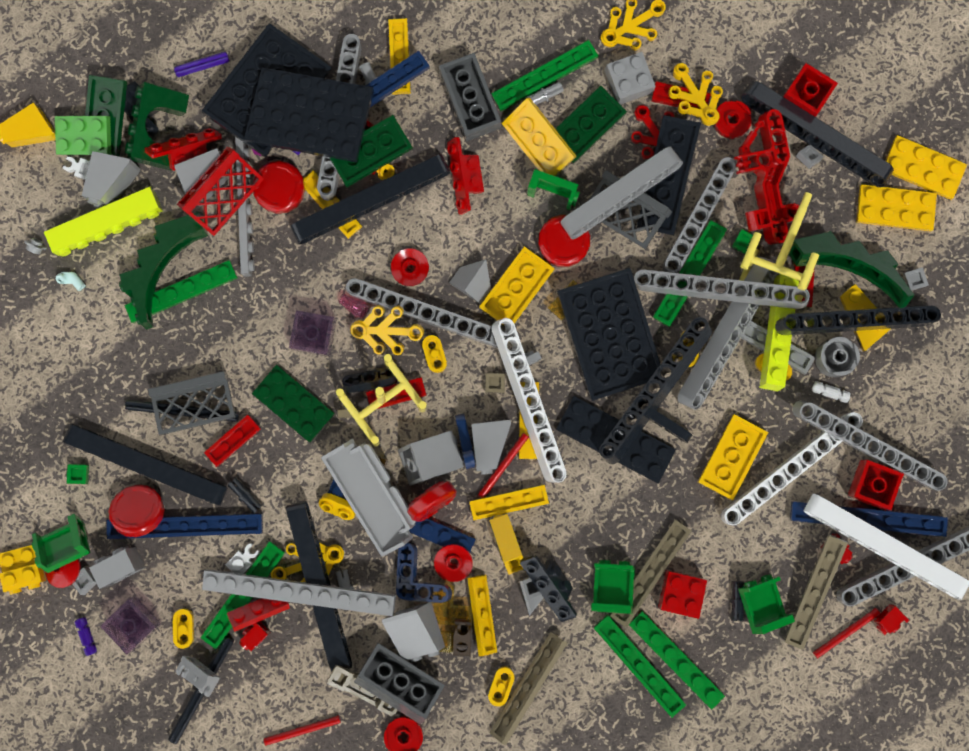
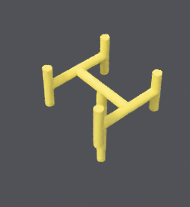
(751, 254)
(382, 398)

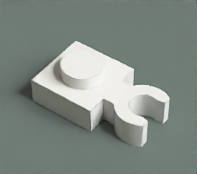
(79, 168)
(241, 562)

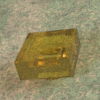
(448, 641)

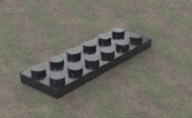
(682, 137)
(591, 428)

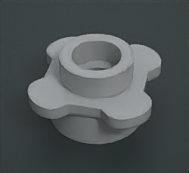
(34, 246)

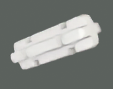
(831, 391)

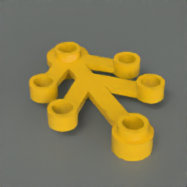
(630, 25)
(695, 96)
(384, 331)
(297, 567)

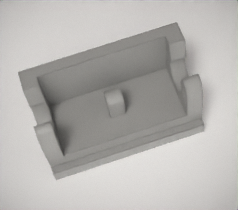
(198, 675)

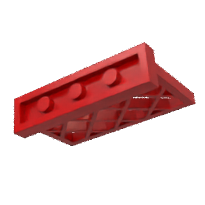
(209, 179)

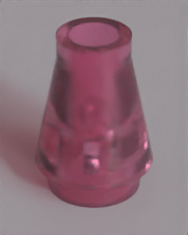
(355, 306)

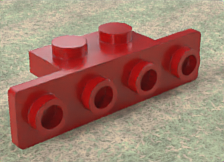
(183, 148)
(465, 174)

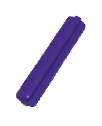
(201, 64)

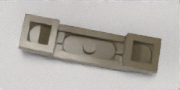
(344, 680)

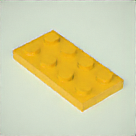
(538, 138)
(925, 167)
(896, 208)
(517, 287)
(732, 457)

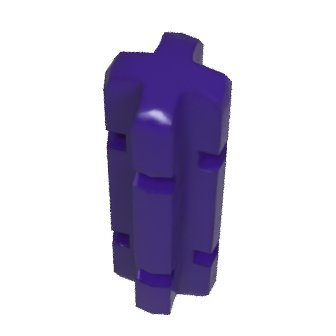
(85, 636)

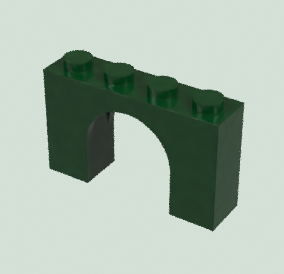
(149, 99)

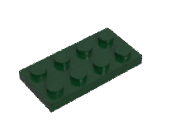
(108, 98)
(590, 122)
(379, 147)
(293, 403)

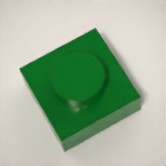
(742, 241)
(77, 474)

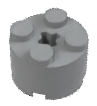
(839, 346)

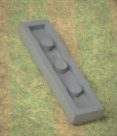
(798, 358)

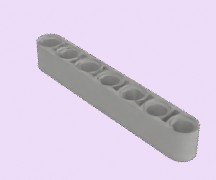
(621, 192)
(702, 208)

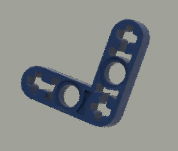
(465, 441)
(410, 582)

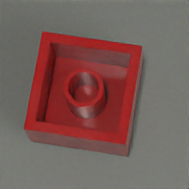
(810, 89)
(875, 484)
(682, 594)

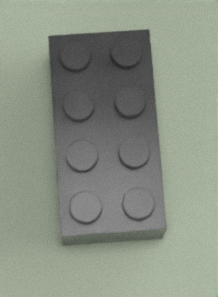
(470, 97)
(399, 683)

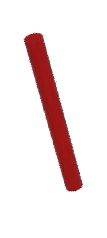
(503, 465)
(846, 633)
(302, 730)

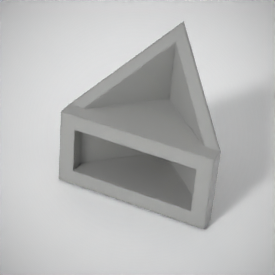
(473, 280)
(531, 594)

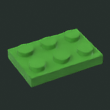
(82, 135)

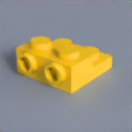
(20, 570)

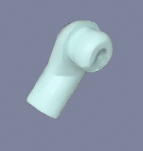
(70, 278)

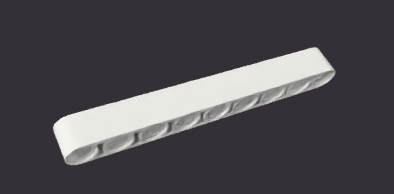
(521, 394)
(782, 472)
(887, 546)

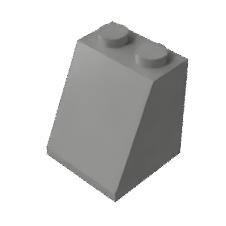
(194, 168)
(107, 178)
(489, 443)
(430, 457)
(415, 632)

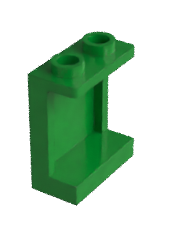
(554, 185)
(61, 545)
(613, 587)
(764, 605)

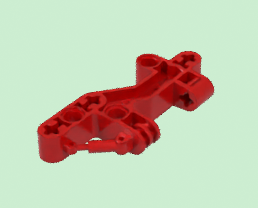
(769, 175)

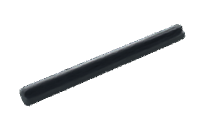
(148, 407)
(197, 696)

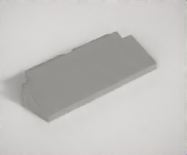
(370, 495)

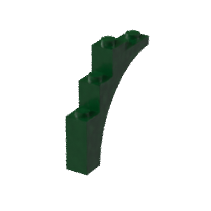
(853, 257)
(152, 260)

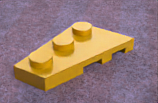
(856, 300)

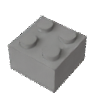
(630, 78)
(117, 567)

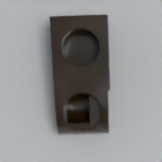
(462, 637)

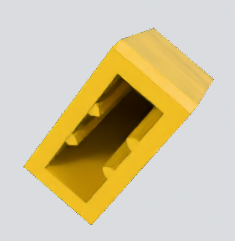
(27, 128)
(507, 543)

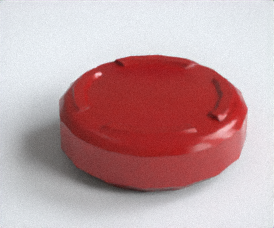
(281, 188)
(558, 246)
(431, 501)
(136, 510)

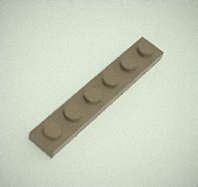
(655, 568)
(815, 591)
(528, 688)

